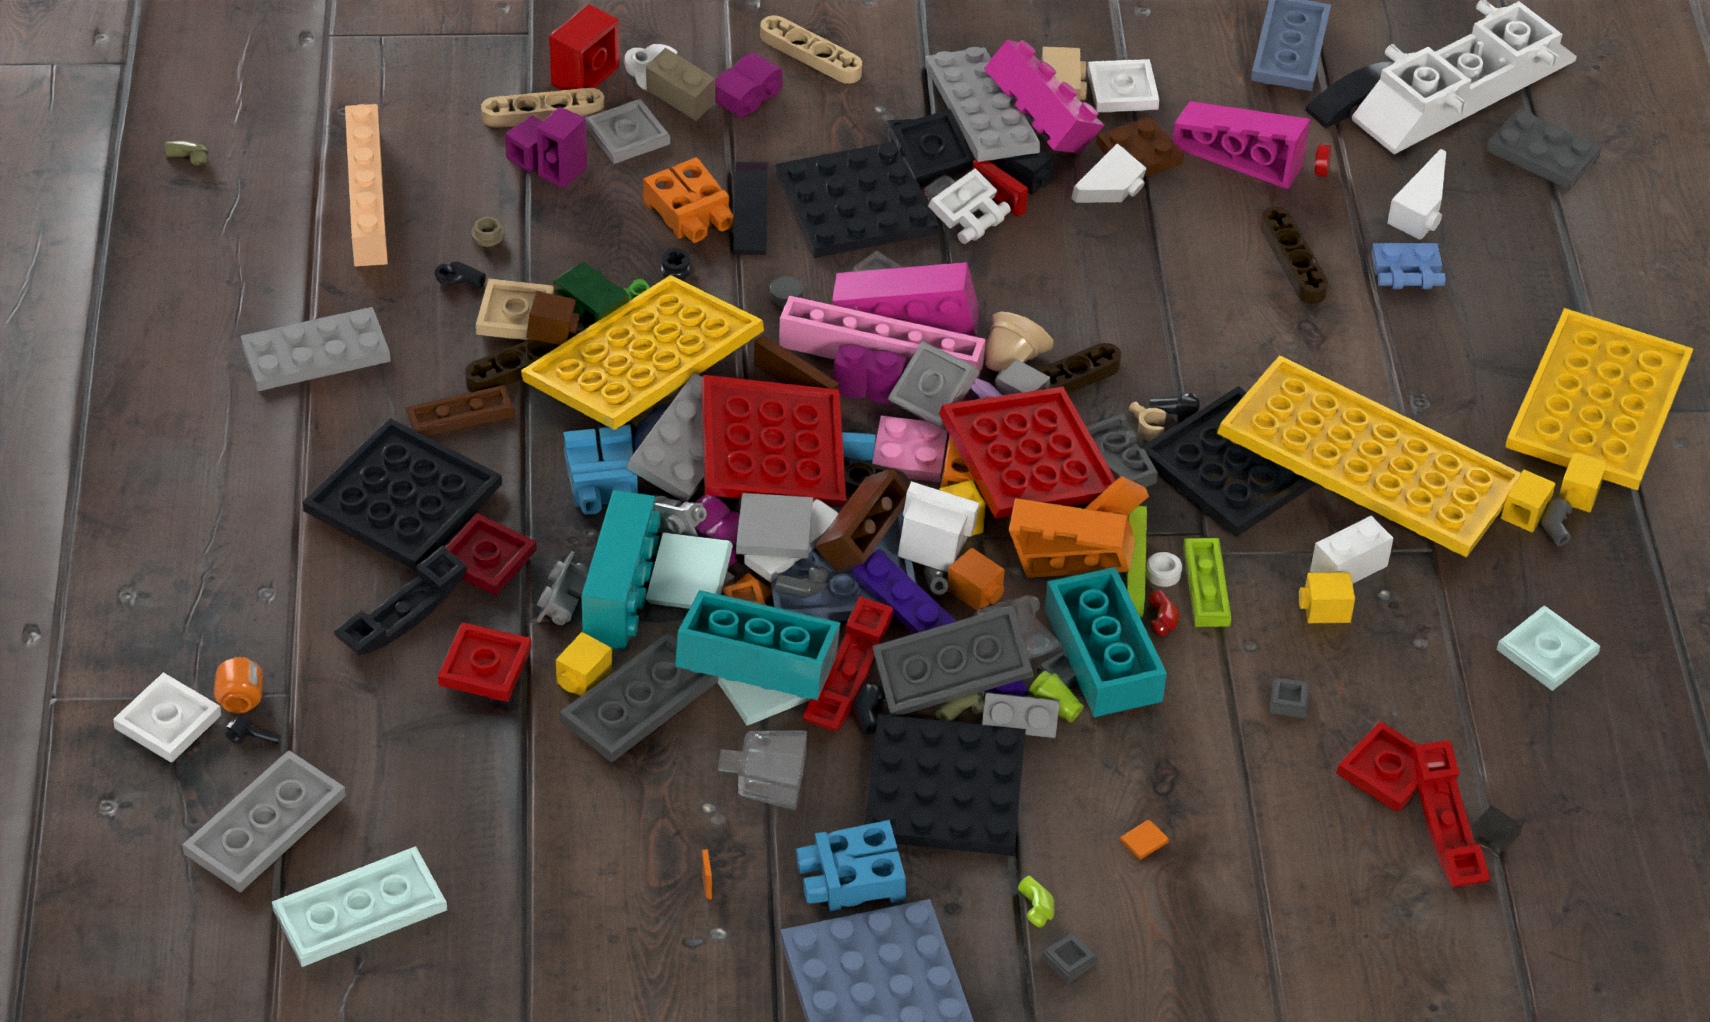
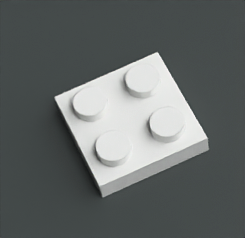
(1123, 85)
(167, 717)

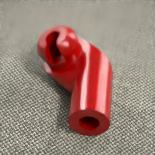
(1167, 613)

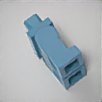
(595, 479)
(853, 866)

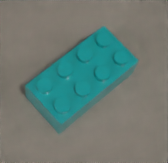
(621, 569)
(1105, 642)
(757, 645)

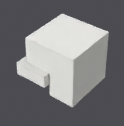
(935, 526)

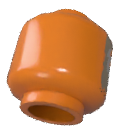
(238, 684)

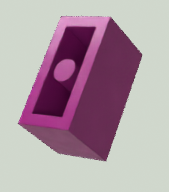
(562, 147)

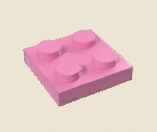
(911, 447)

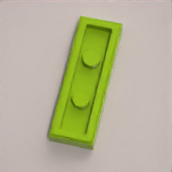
(1207, 582)

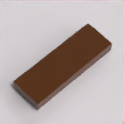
(787, 366)
(460, 411)

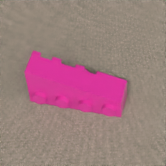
(1044, 97)
(1244, 140)
(922, 295)

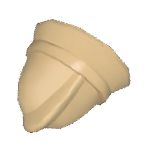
(1013, 339)

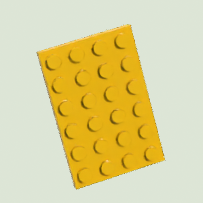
(642, 351)
(1600, 396)

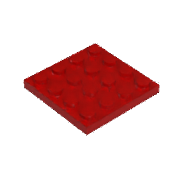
(772, 440)
(1027, 449)

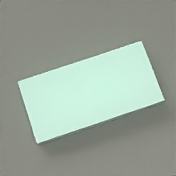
(359, 906)

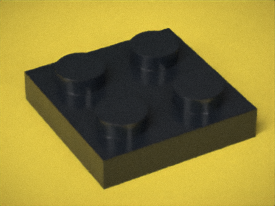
(932, 146)

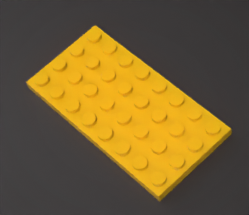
(1371, 455)

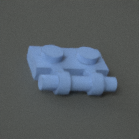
(1408, 265)

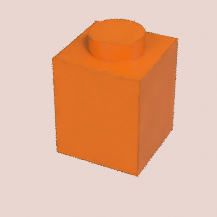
(976, 579)

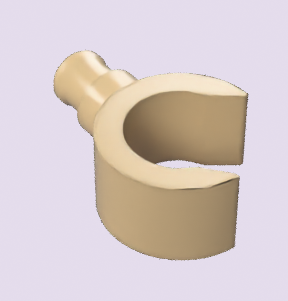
(1148, 416)

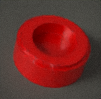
(1322, 160)

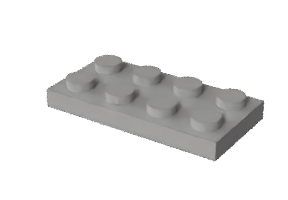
(315, 348)
(674, 447)
(264, 821)

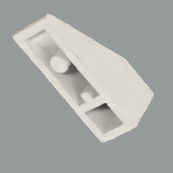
(1418, 203)

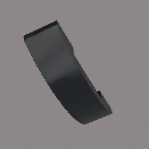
(1337, 100)
(750, 208)
(407, 607)

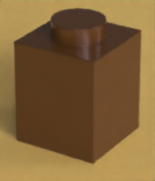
(552, 318)

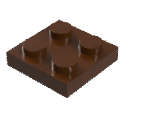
(1145, 142)

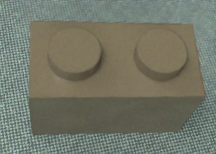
(680, 84)

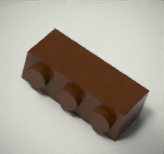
(863, 520)

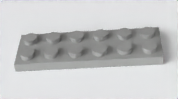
(981, 108)

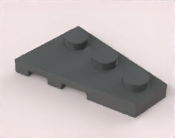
(1122, 452)

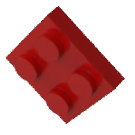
(484, 662)
(1382, 766)

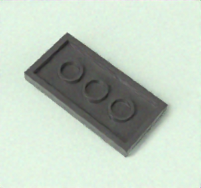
(953, 661)
(635, 700)

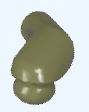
(184, 148)
(953, 708)

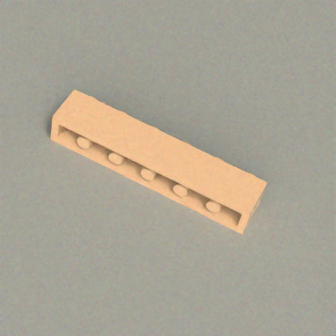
(366, 185)

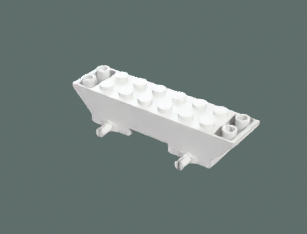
(1439, 88)

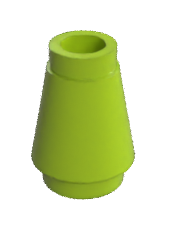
(1052, 687)

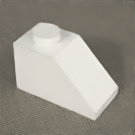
(1111, 178)

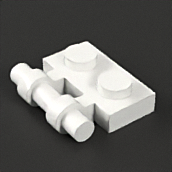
(965, 197)

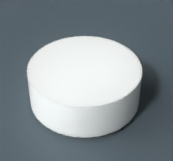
(1163, 569)

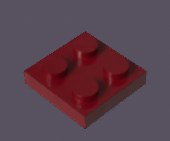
(491, 553)

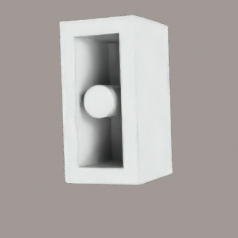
(1356, 549)

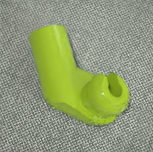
(1041, 900)

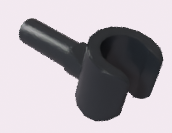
(242, 726)

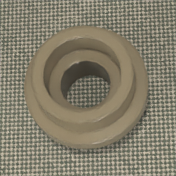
(487, 231)

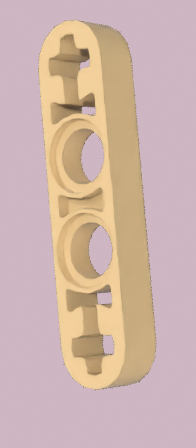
(840, 65)
(587, 100)

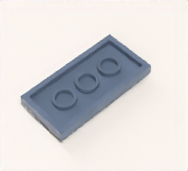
(1291, 43)

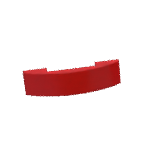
(852, 664)
(1446, 815)

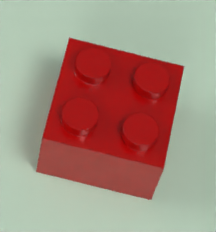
(584, 49)

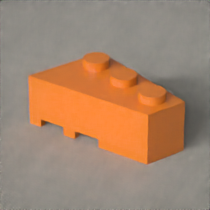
(1069, 539)

